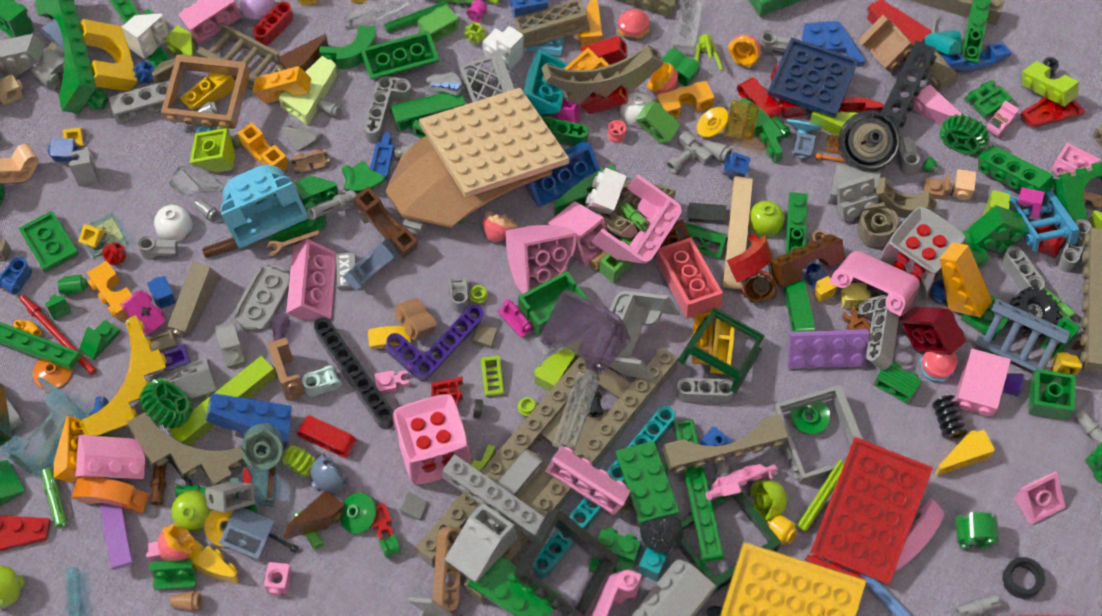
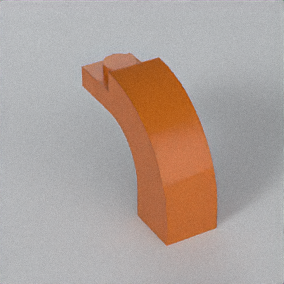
(108, 491)

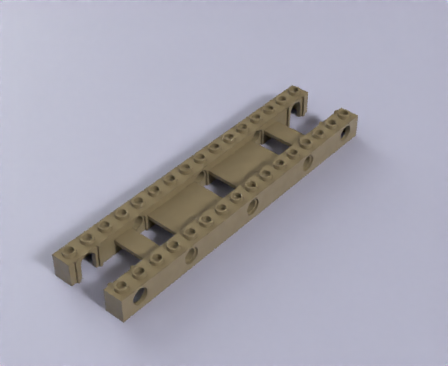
(597, 437)

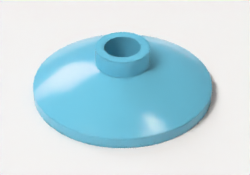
(803, 127)

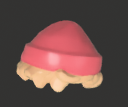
(496, 226)

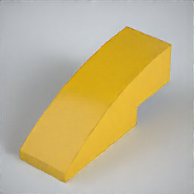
(722, 343)

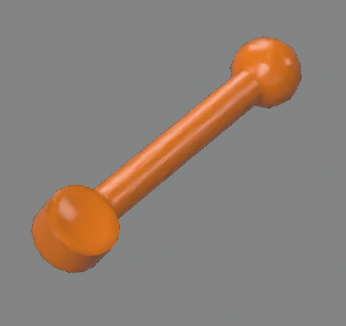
(818, 156)

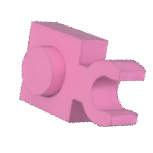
(387, 381)

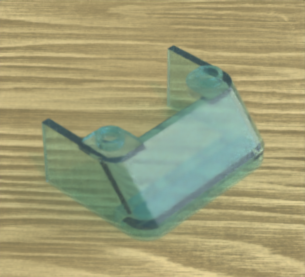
(41, 447)

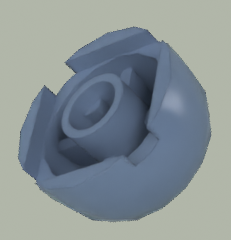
(327, 475)

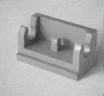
(84, 168)

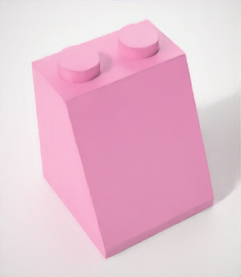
(586, 225)
(981, 382)

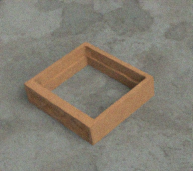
(206, 65)

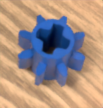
(144, 71)
(938, 290)

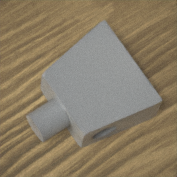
(222, 497)

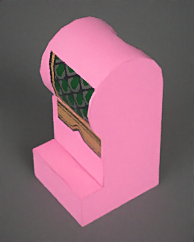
(1002, 119)

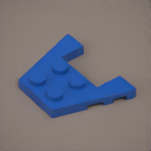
(832, 37)

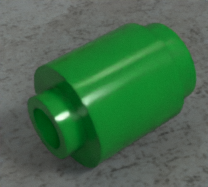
(72, 285)

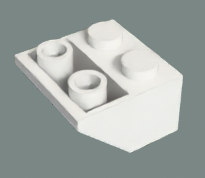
(145, 33)
(606, 191)

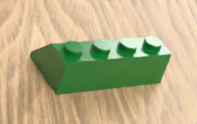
(399, 55)

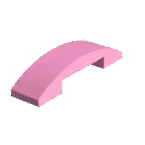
(921, 531)

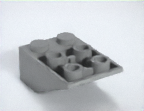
(481, 543)

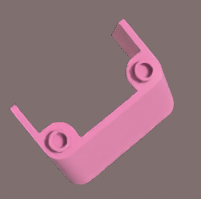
(658, 210)

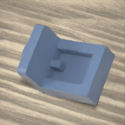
(804, 146)

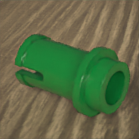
(785, 130)

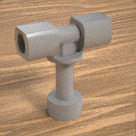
(691, 151)

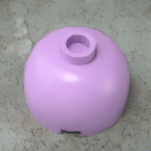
(256, 8)

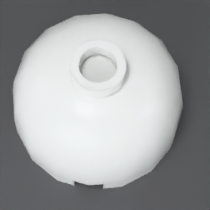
(632, 109)
(173, 223)

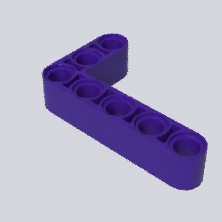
(440, 347)

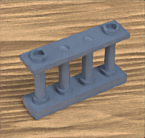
(1020, 319)

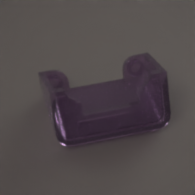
(585, 330)

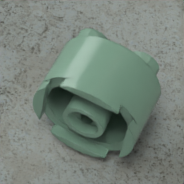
(260, 457)

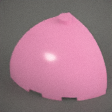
(538, 253)

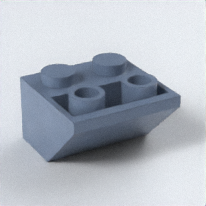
(246, 532)

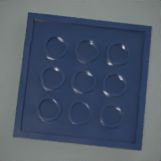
(813, 77)

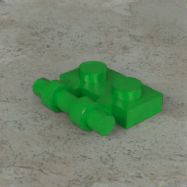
(989, 103)

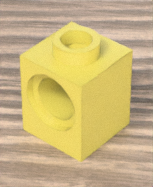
(854, 295)

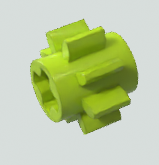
(475, 33)

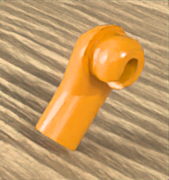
(27, 326)

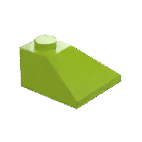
(213, 150)

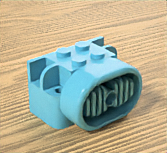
(260, 204)

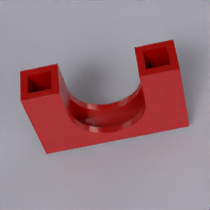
(612, 51)

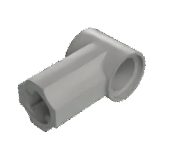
(771, 42)
(908, 156)
(157, 247)

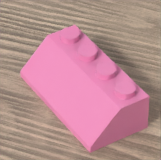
(311, 281)
(588, 480)

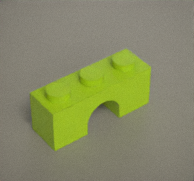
(1061, 90)

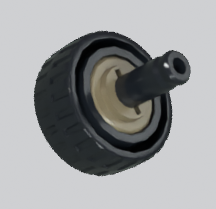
(869, 141)

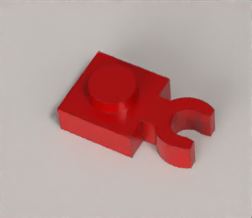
(382, 520)

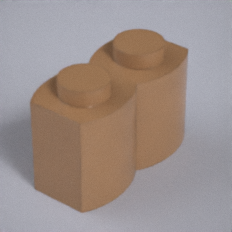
(415, 318)

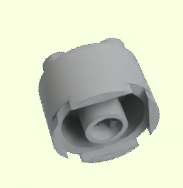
(50, 69)

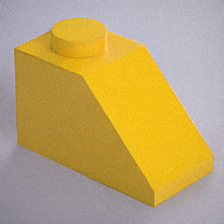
(1066, 363)

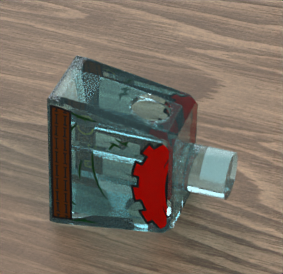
(263, 481)

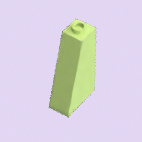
(304, 106)

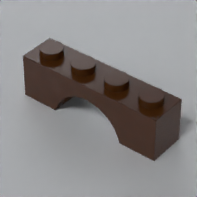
(373, 209)
(788, 267)

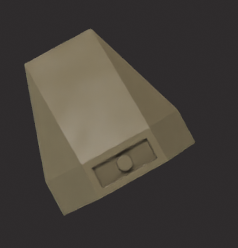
(618, 222)

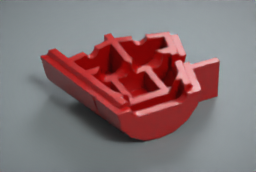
(1050, 246)
(448, 387)

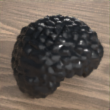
(662, 534)

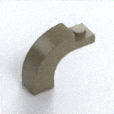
(900, 202)

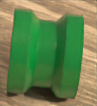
(390, 546)

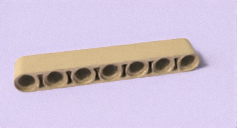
(737, 227)

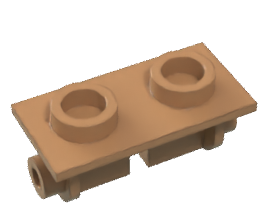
(302, 161)

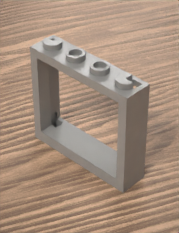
(844, 413)

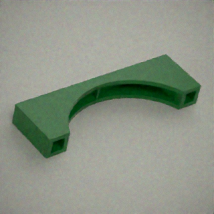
(78, 75)

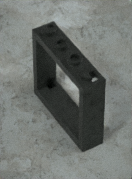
(585, 540)

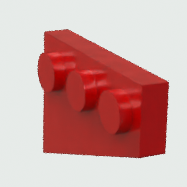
(1048, 111)
(22, 531)

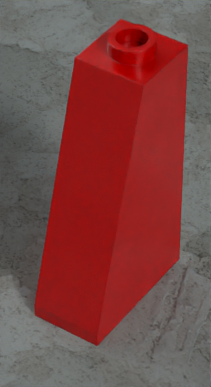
(909, 26)

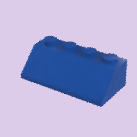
(581, 165)

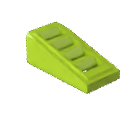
(489, 361)

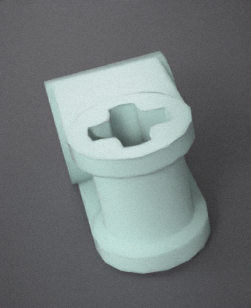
(322, 381)

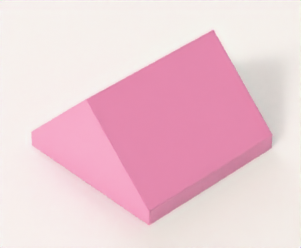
(1041, 498)

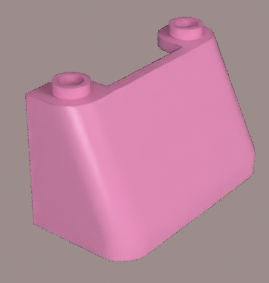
(898, 283)
(617, 589)

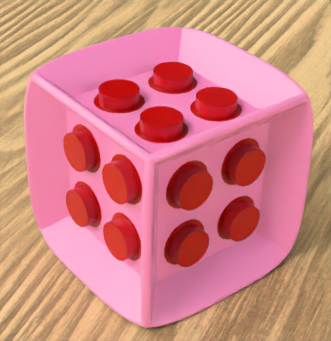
(430, 436)

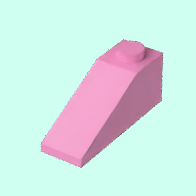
(933, 105)

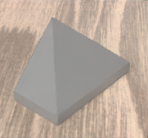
(300, 136)

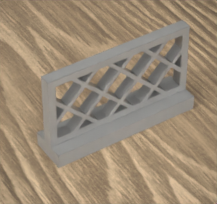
(501, 74)

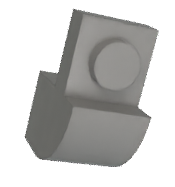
(229, 343)

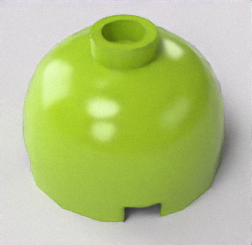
(766, 219)
(768, 498)
(190, 510)
(9, 586)

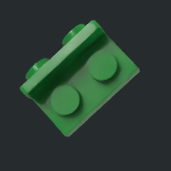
(173, 574)

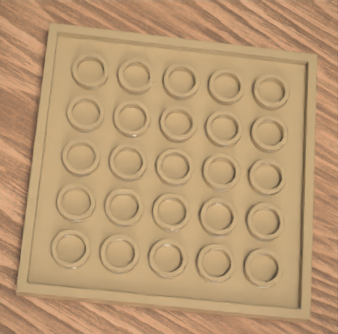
(493, 142)

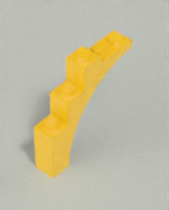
(142, 364)

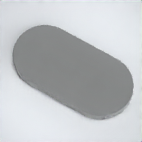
(262, 298)

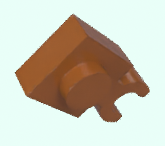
(854, 322)

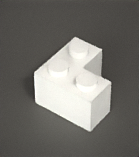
(508, 42)

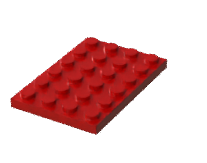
(871, 510)

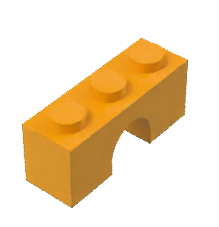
(292, 80)
(697, 95)
(255, 143)
(104, 280)

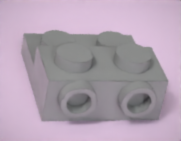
(855, 197)

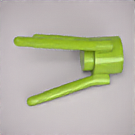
(706, 45)

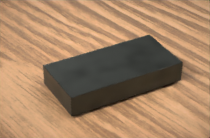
(707, 213)

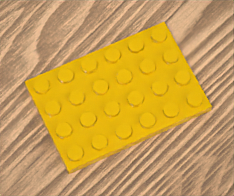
(786, 586)

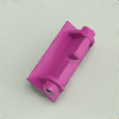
(515, 318)

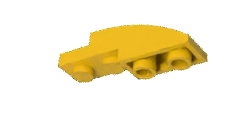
(212, 563)

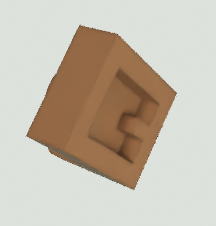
(937, 187)

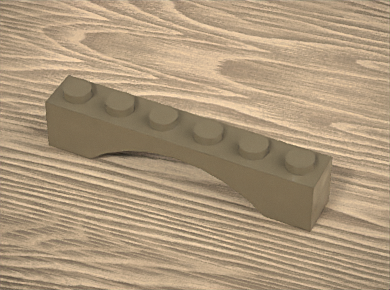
(685, 454)

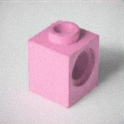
(277, 570)

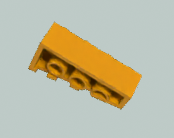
(963, 281)

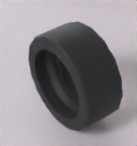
(1031, 565)

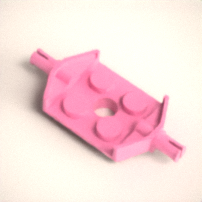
(731, 483)

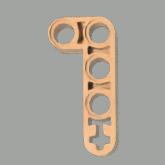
(20, 166)

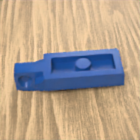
(383, 156)

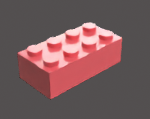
(689, 278)

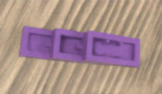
(116, 536)

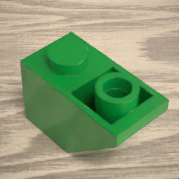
(316, 189)

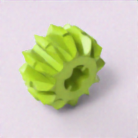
(298, 460)

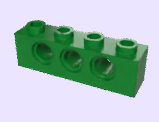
(1014, 170)

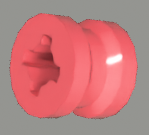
(620, 128)

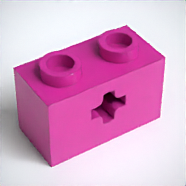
(139, 300)

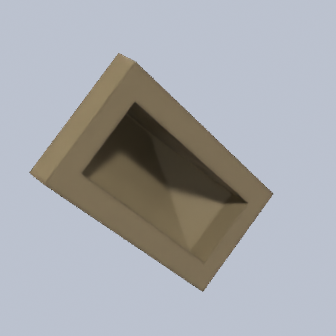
(163, 71)

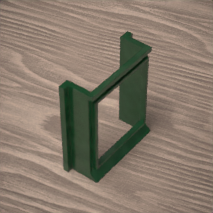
(738, 375)

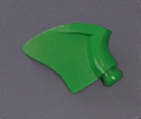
(361, 177)

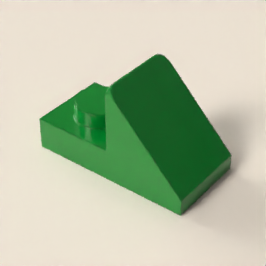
(1067, 324)
(97, 340)

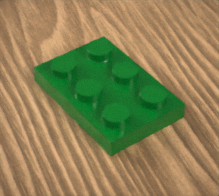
(48, 241)

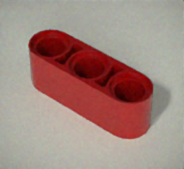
(273, 23)
(757, 94)
(327, 436)

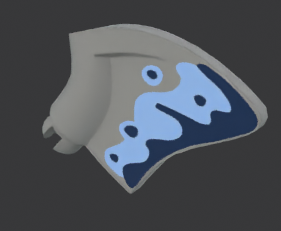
(446, 83)

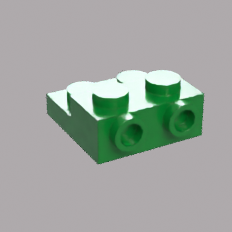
(623, 546)

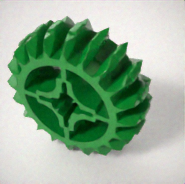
(964, 134)
(165, 403)

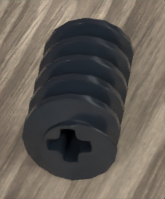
(948, 417)

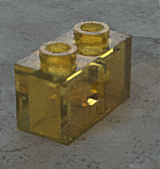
(742, 120)

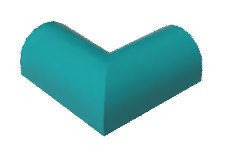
(945, 42)

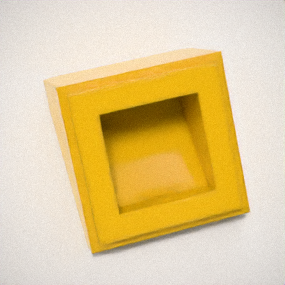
(76, 134)
(91, 235)

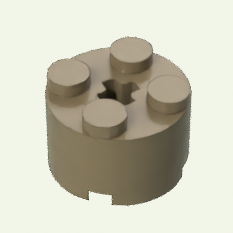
(877, 225)

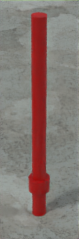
(35, 311)

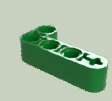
(573, 132)
(798, 307)

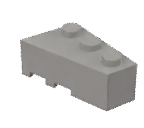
(19, 54)

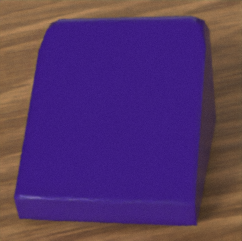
(1013, 383)

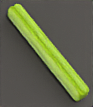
(820, 498)

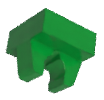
(58, 306)

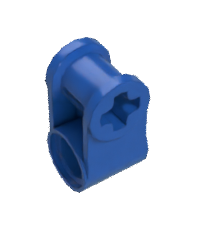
(14, 279)

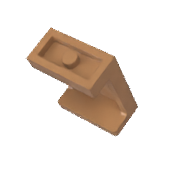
(886, 43)
(282, 355)

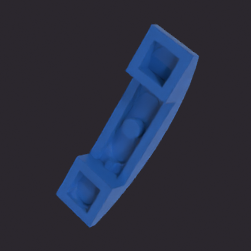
(993, 54)

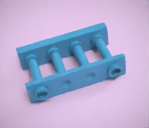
(1058, 217)

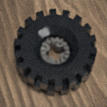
(1039, 304)

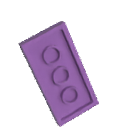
(827, 349)

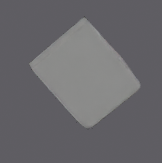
(413, 506)

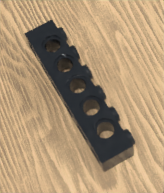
(919, 52)

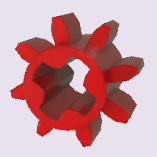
(114, 253)

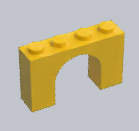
(111, 39)

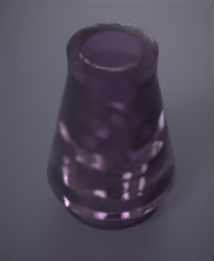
(280, 325)

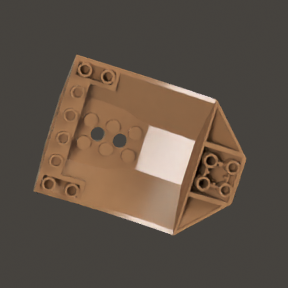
(427, 193)

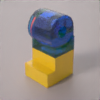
(819, 281)

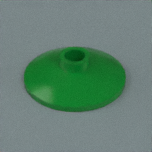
(820, 418)
(364, 515)

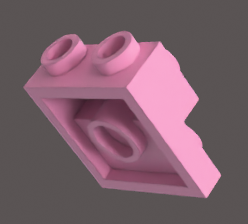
(1072, 158)

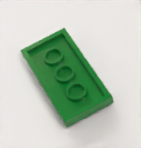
(647, 482)
(505, 591)

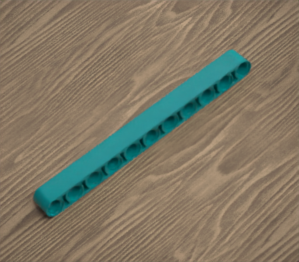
(590, 514)

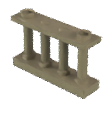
(242, 40)

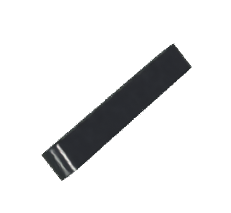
(355, 380)

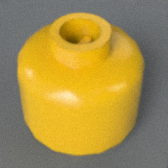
(783, 529)

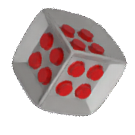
(919, 245)

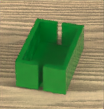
(539, 302)

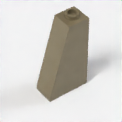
(193, 298)

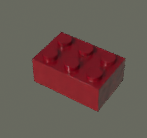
(932, 330)

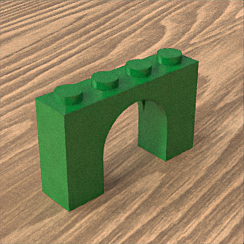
(1070, 189)

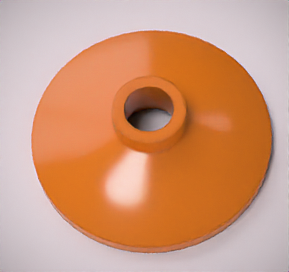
(57, 377)

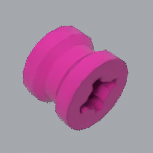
(477, 11)

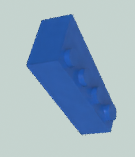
(244, 413)

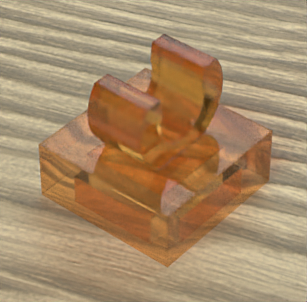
(832, 145)

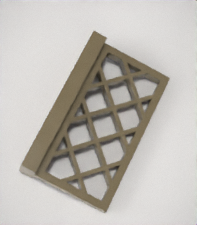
(557, 28)

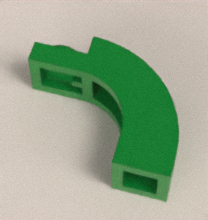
(350, 55)

